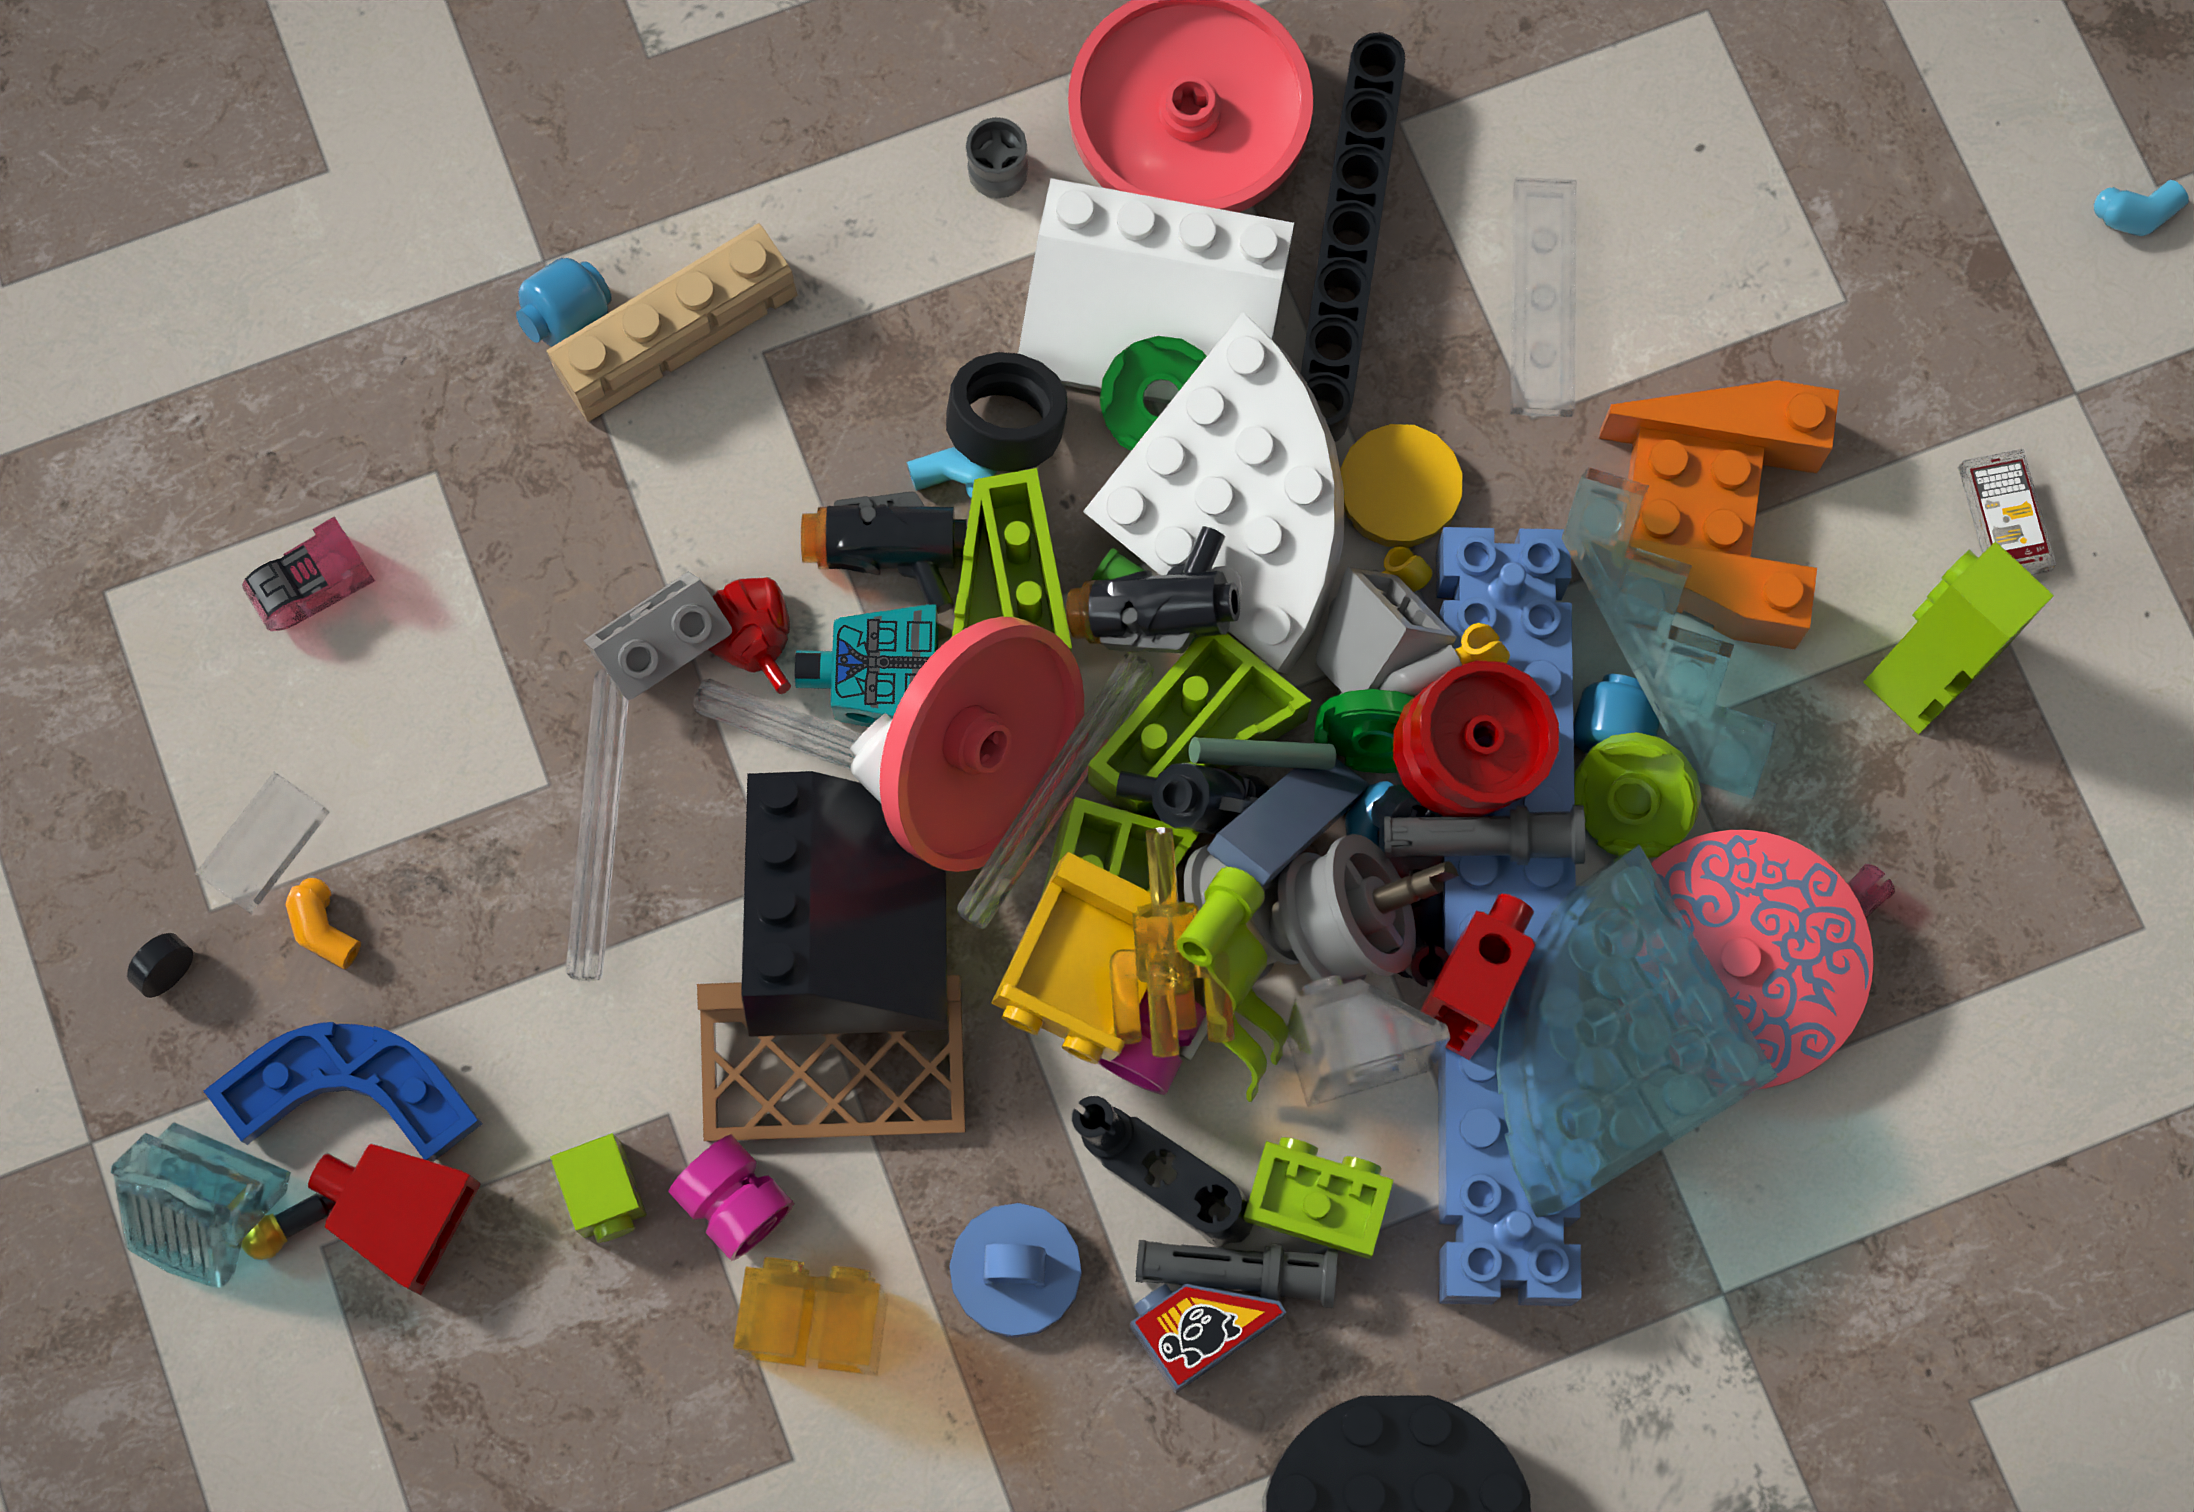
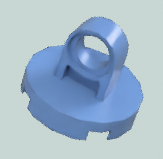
(1015, 1270)

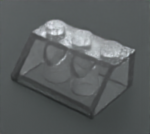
(1358, 1039)

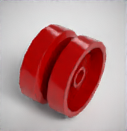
(1476, 739)

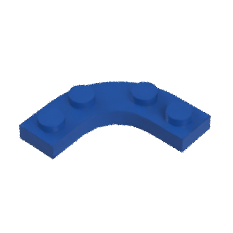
(345, 1059)

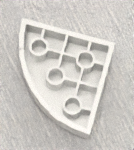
(1254, 462)

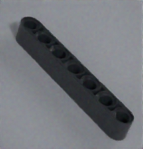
(1354, 211)

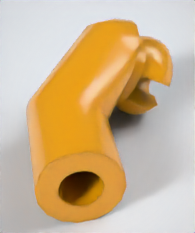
(311, 926)

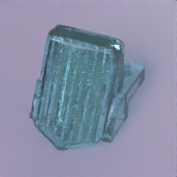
(192, 1202)

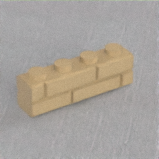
(673, 322)

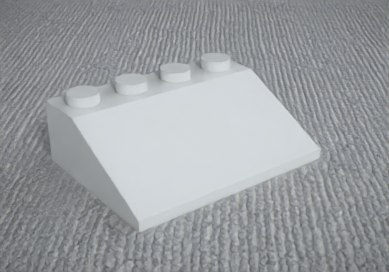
(1141, 268)

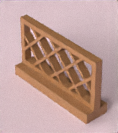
(724, 1004)

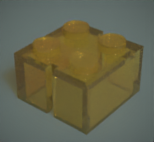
(779, 1311)

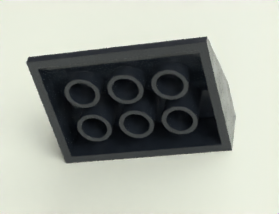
(836, 914)

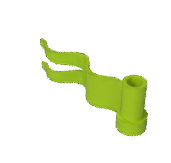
(1222, 927)

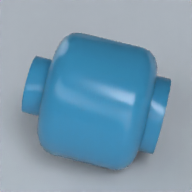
(561, 300)
(1612, 709)

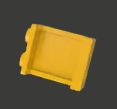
(1063, 959)

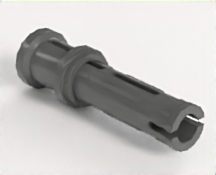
(1519, 835)
(1270, 1272)

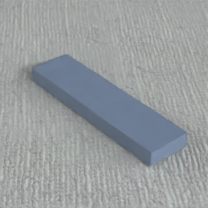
(1287, 820)

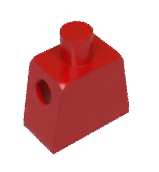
(1481, 973)
(395, 1209)

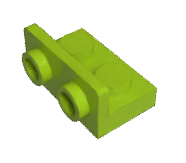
(1319, 1197)

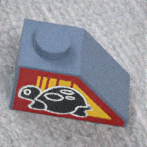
(1198, 1328)

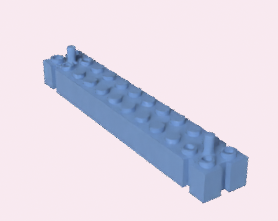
(1495, 1228)

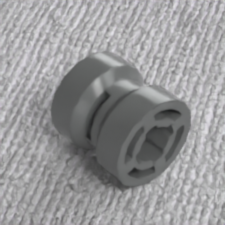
(997, 143)

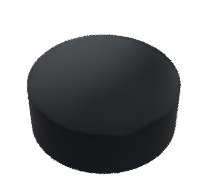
(159, 964)

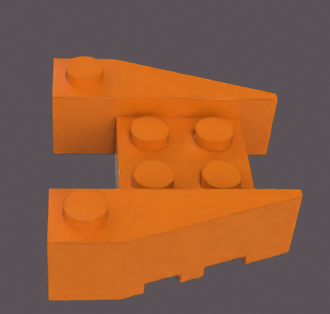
(1704, 479)

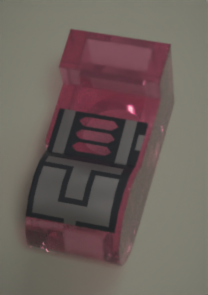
(307, 578)

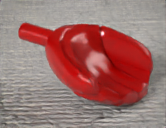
(758, 627)

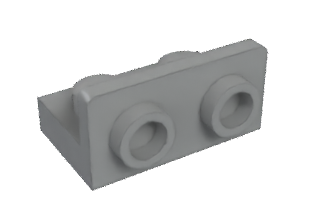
(659, 635)

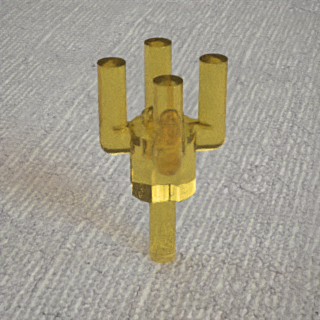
(1163, 967)

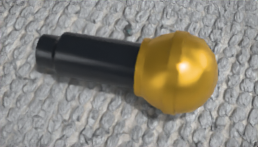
(272, 1231)

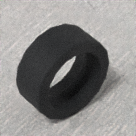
(1006, 376)

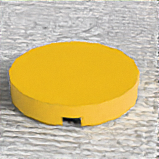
(1401, 485)

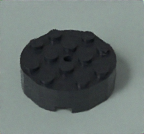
(1396, 1458)

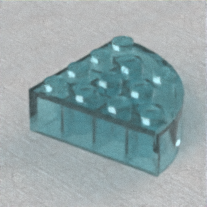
(1615, 1038)

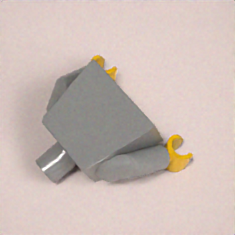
(1388, 637)

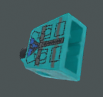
(870, 661)

